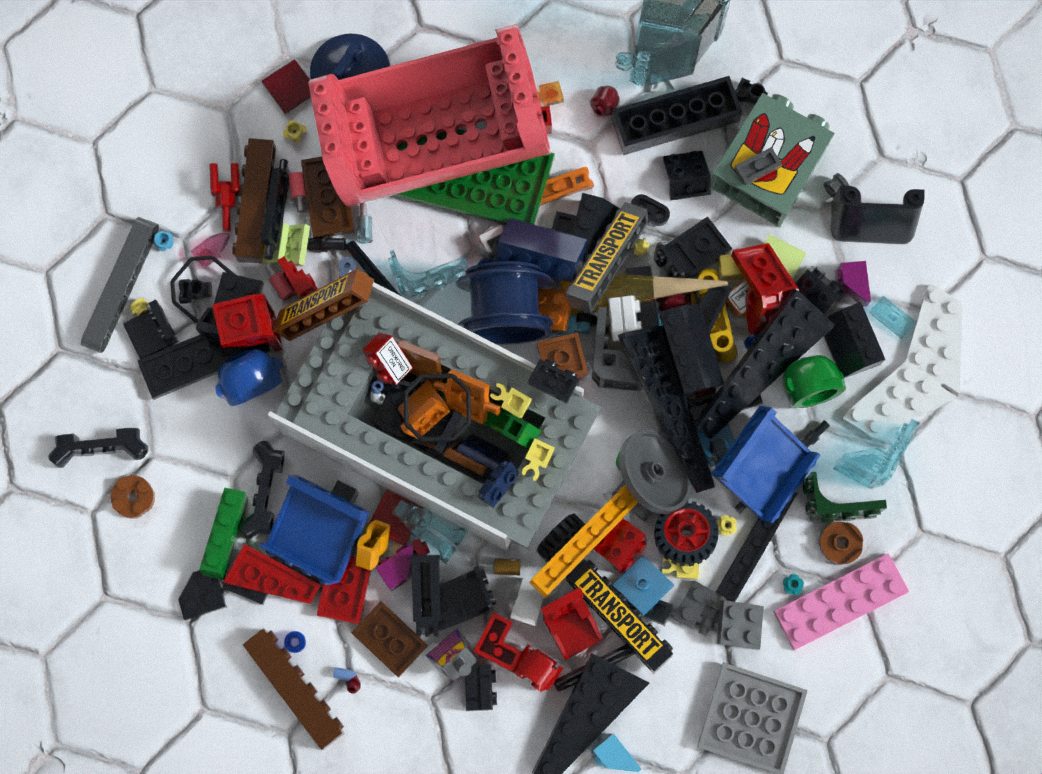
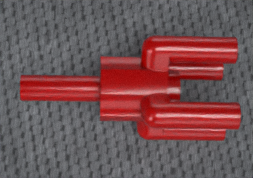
(225, 192)

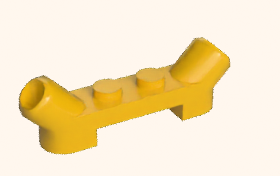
(721, 334)

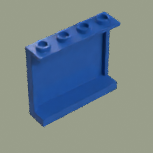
(765, 465)
(315, 530)

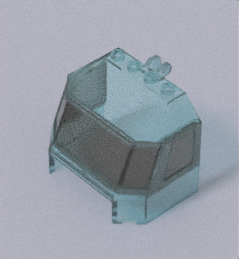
(672, 38)

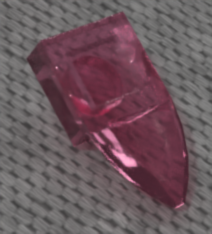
(211, 246)

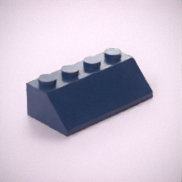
(554, 251)

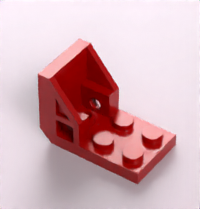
(767, 282)
(246, 322)
(571, 624)

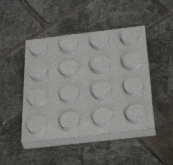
(752, 718)

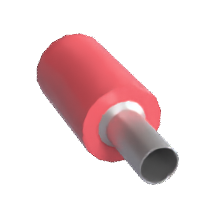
(297, 189)
(280, 283)

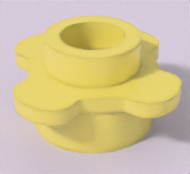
(291, 126)

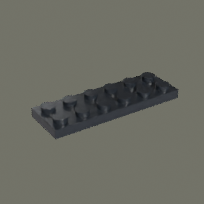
(186, 364)

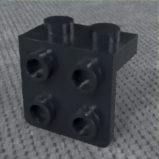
(819, 288)

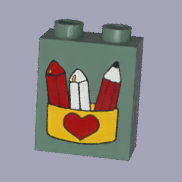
(797, 143)

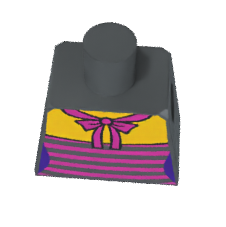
(453, 656)

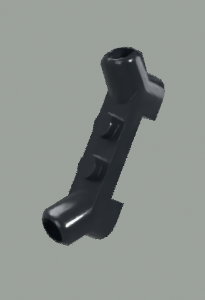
(126, 439)
(262, 520)

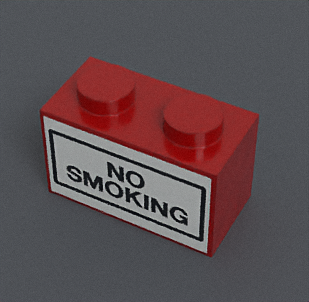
(387, 359)

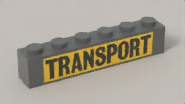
(607, 257)

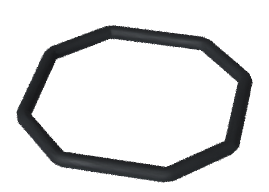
(181, 271)
(468, 407)

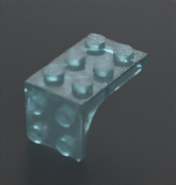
(420, 283)

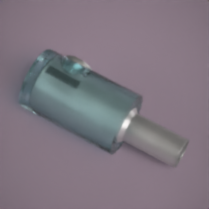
(364, 226)

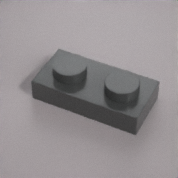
(758, 166)

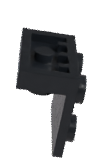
(687, 175)
(150, 331)
(553, 380)

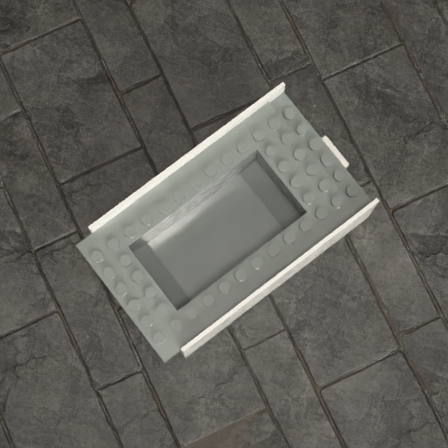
(334, 416)

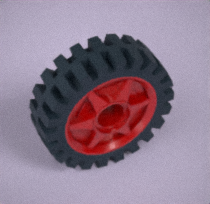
(683, 548)

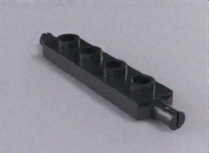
(275, 209)

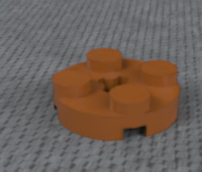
(126, 486)
(842, 531)

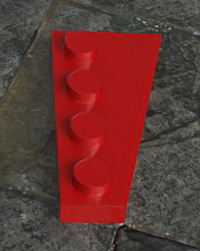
(264, 574)

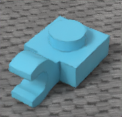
(573, 326)

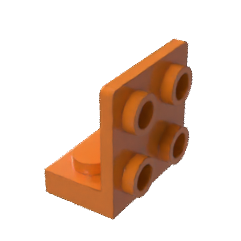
(424, 409)

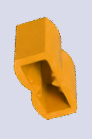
(372, 544)

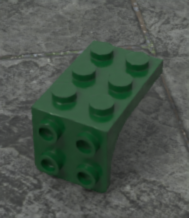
(822, 509)

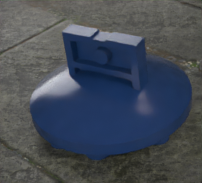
(348, 56)

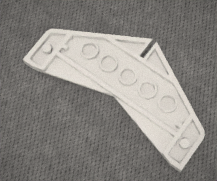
(917, 383)

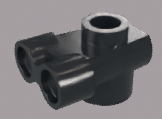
(749, 92)
(191, 290)

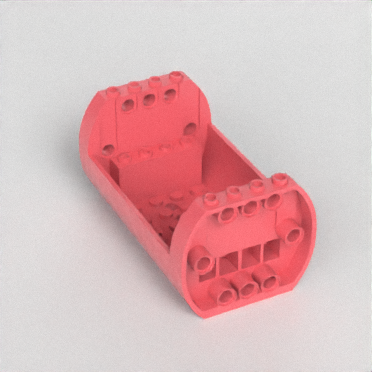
(373, 112)

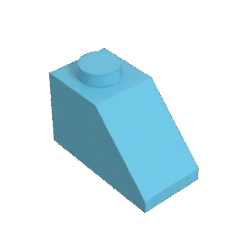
(614, 755)

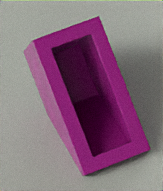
(854, 281)

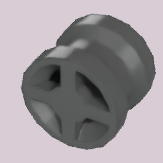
(833, 185)

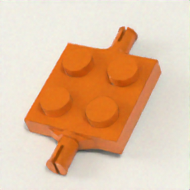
(456, 396)

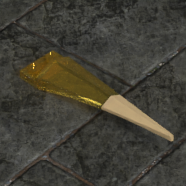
(647, 288)

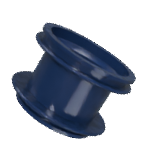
(506, 302)

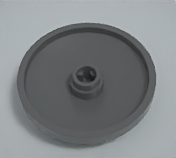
(654, 472)

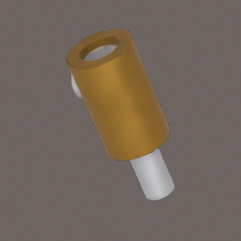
(502, 566)

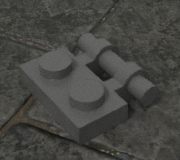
(693, 605)

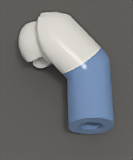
(375, 395)

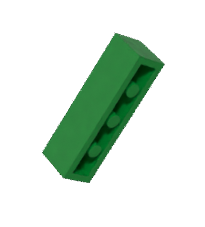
(223, 533)

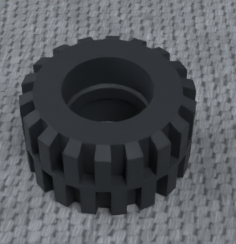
(559, 536)

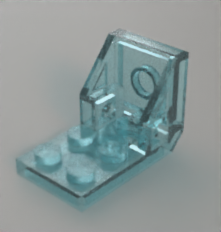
(863, 464)

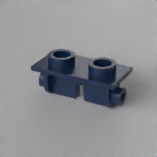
(504, 476)

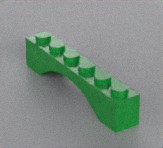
(509, 425)

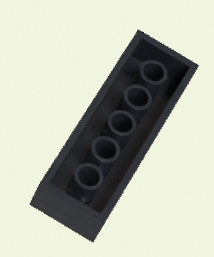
(676, 115)

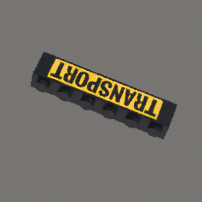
(619, 616)

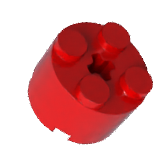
(538, 668)

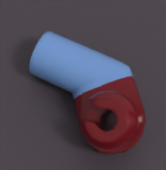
(351, 679)

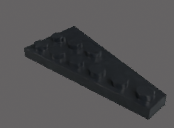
(592, 706)

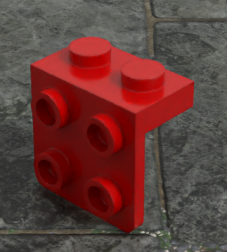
(622, 545)

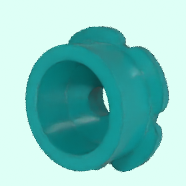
(799, 584)

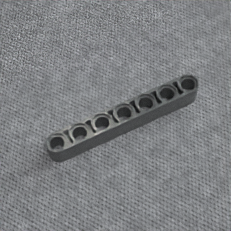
(119, 285)

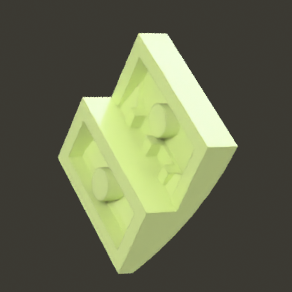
(291, 245)
(789, 255)

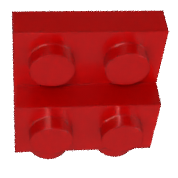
(301, 283)

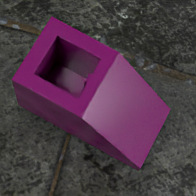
(397, 569)

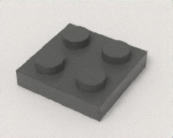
(740, 625)

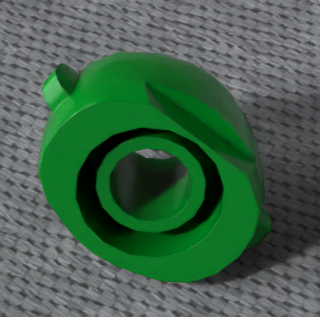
(812, 381)

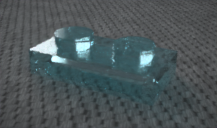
(892, 317)

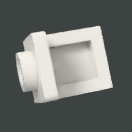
(489, 238)

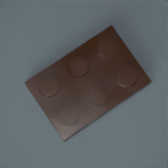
(389, 639)

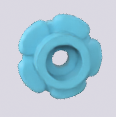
(161, 236)

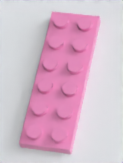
(841, 601)

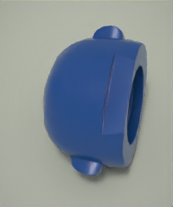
(248, 376)

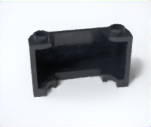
(875, 221)

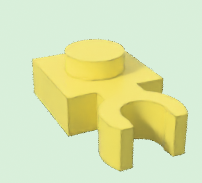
(514, 400)
(538, 456)
(683, 572)

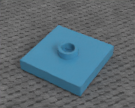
(643, 585)

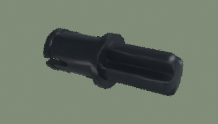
(326, 244)

